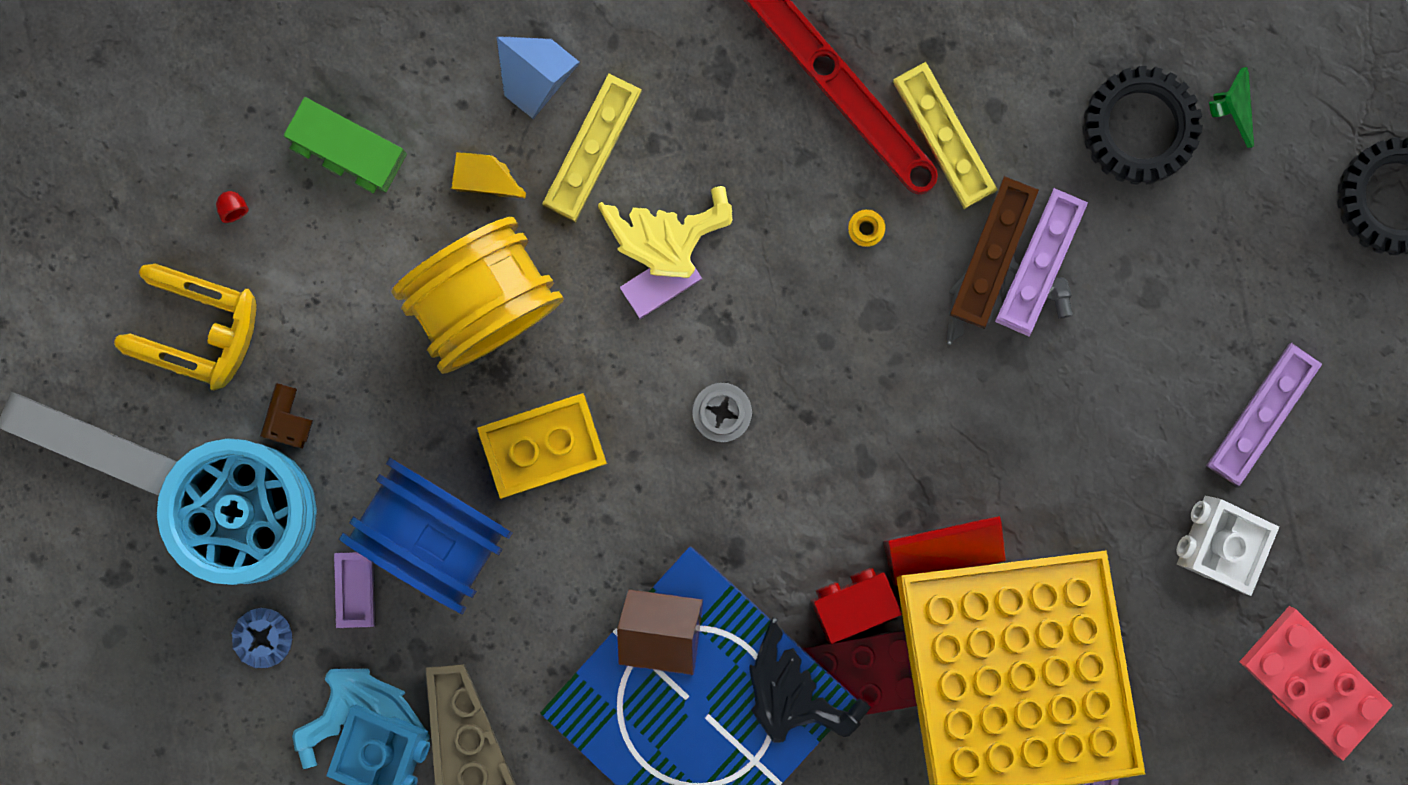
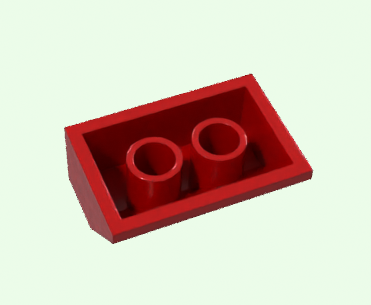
(947, 548)

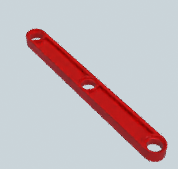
(845, 91)

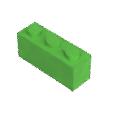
(344, 146)

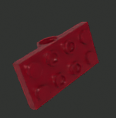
(871, 669)

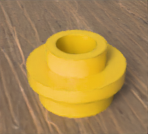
(866, 216)

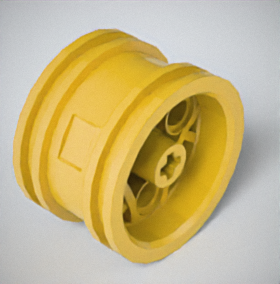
(477, 294)

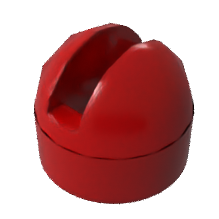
(231, 207)

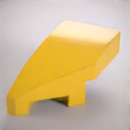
(484, 175)

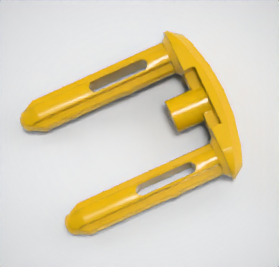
(233, 340)

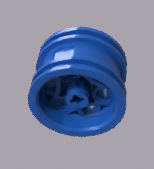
(425, 536)

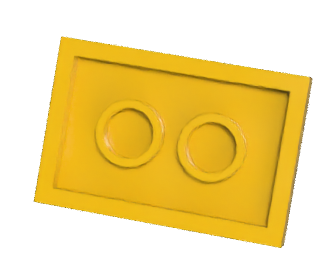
(542, 446)

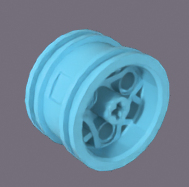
(177, 514)

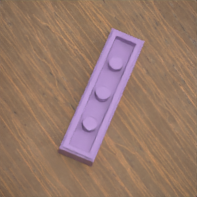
(1041, 262)
(1264, 414)

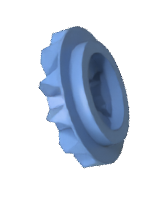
(279, 637)

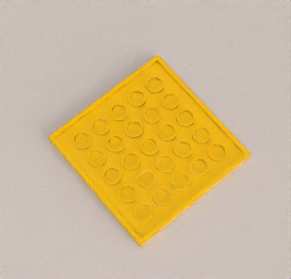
(1021, 673)

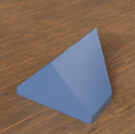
(533, 71)

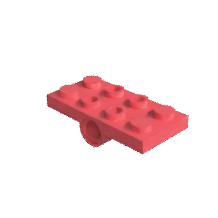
(1315, 683)

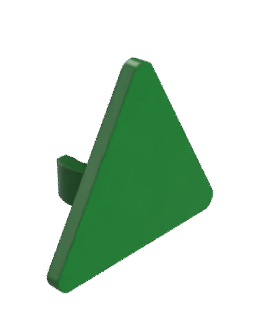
(1238, 103)

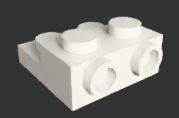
(1226, 544)

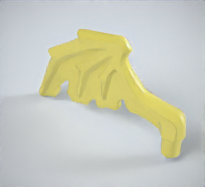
(662, 240)

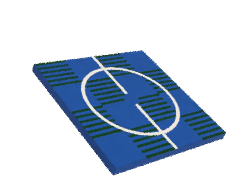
(688, 727)

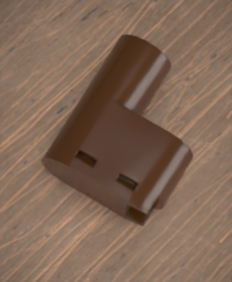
(282, 425)

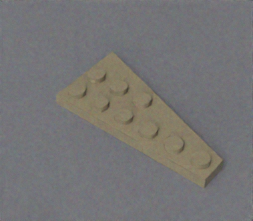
(461, 733)

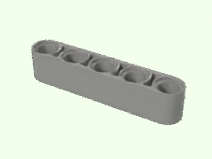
(85, 443)

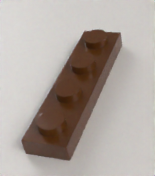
(994, 252)

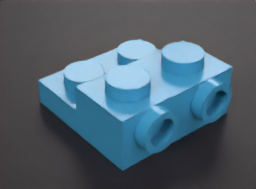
(377, 750)

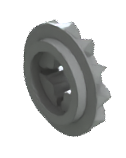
(714, 396)

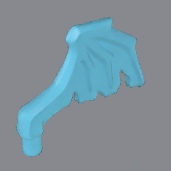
(348, 689)

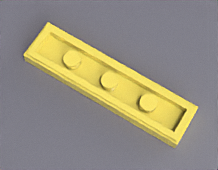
(945, 135)
(592, 147)

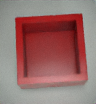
(855, 606)

